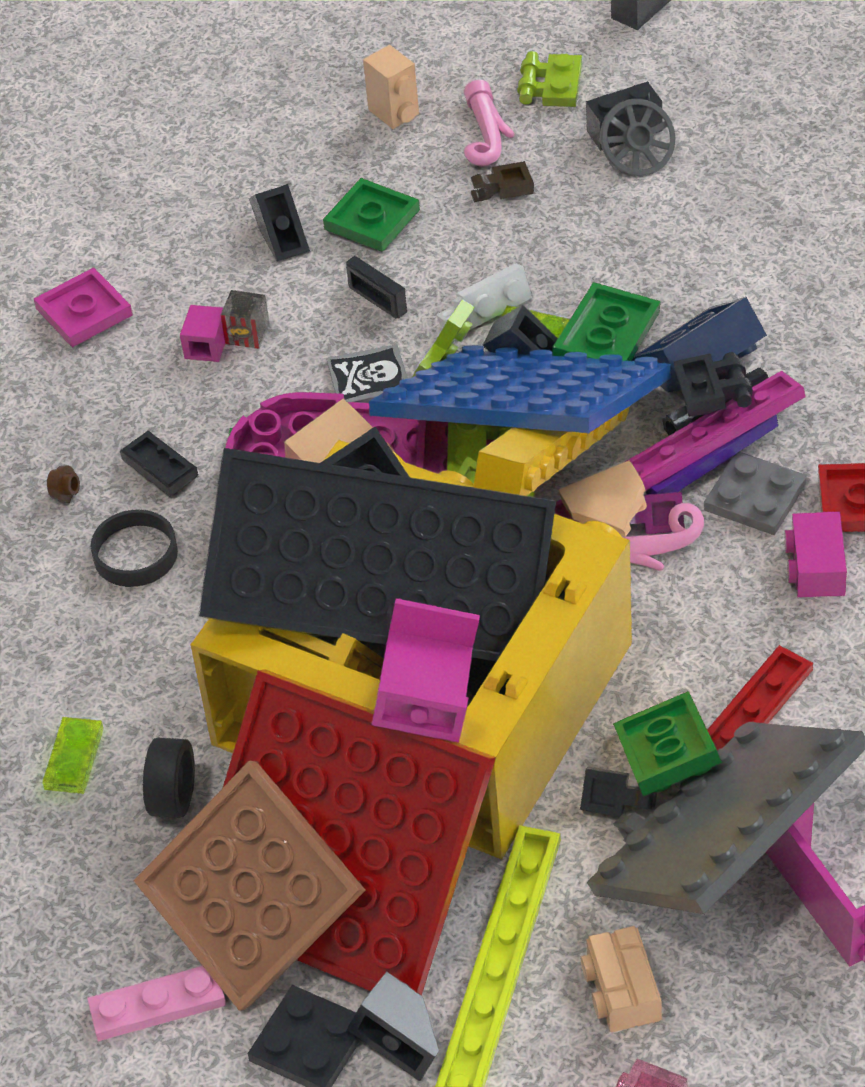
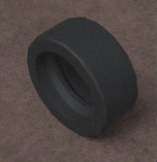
(168, 777)

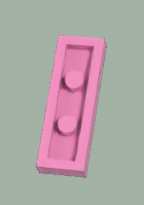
(154, 1002)

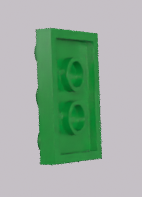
(608, 323)
(667, 743)

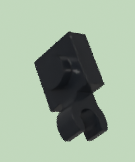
(609, 792)

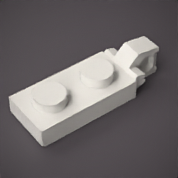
(492, 295)

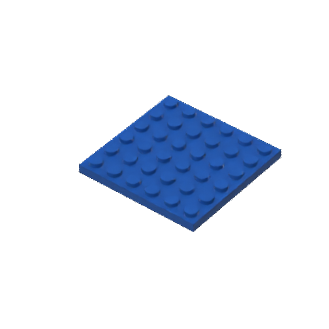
(522, 389)

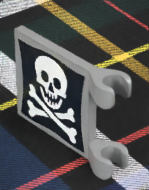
(366, 373)

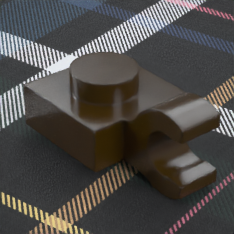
(506, 180)

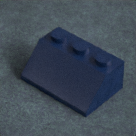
(714, 331)

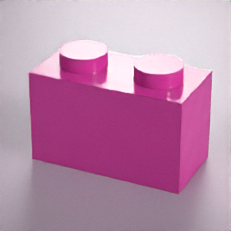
(817, 554)

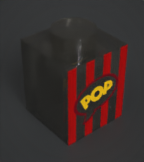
(245, 319)

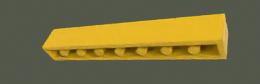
(529, 457)

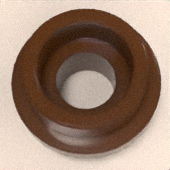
(63, 483)

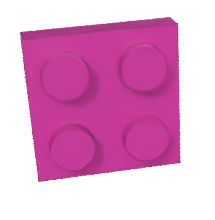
(83, 307)

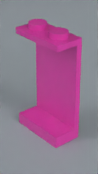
(426, 670)
(819, 890)

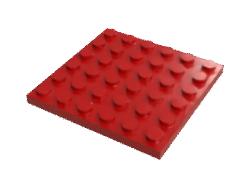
(387, 807)

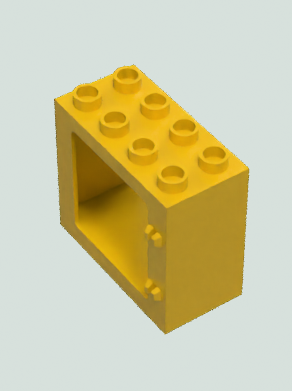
(552, 662)

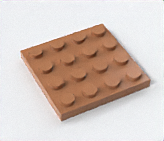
(248, 885)

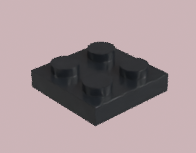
(306, 1039)

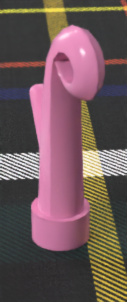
(480, 100)
(646, 545)

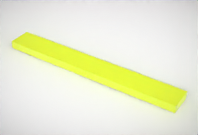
(499, 959)

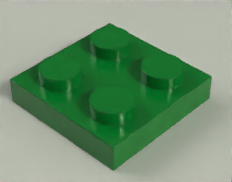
(371, 214)

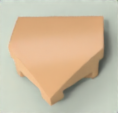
(606, 497)

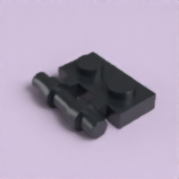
(701, 386)

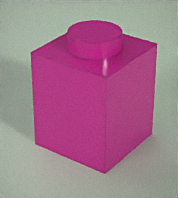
(202, 334)

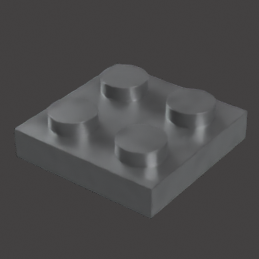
(755, 492)

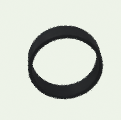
(137, 577)

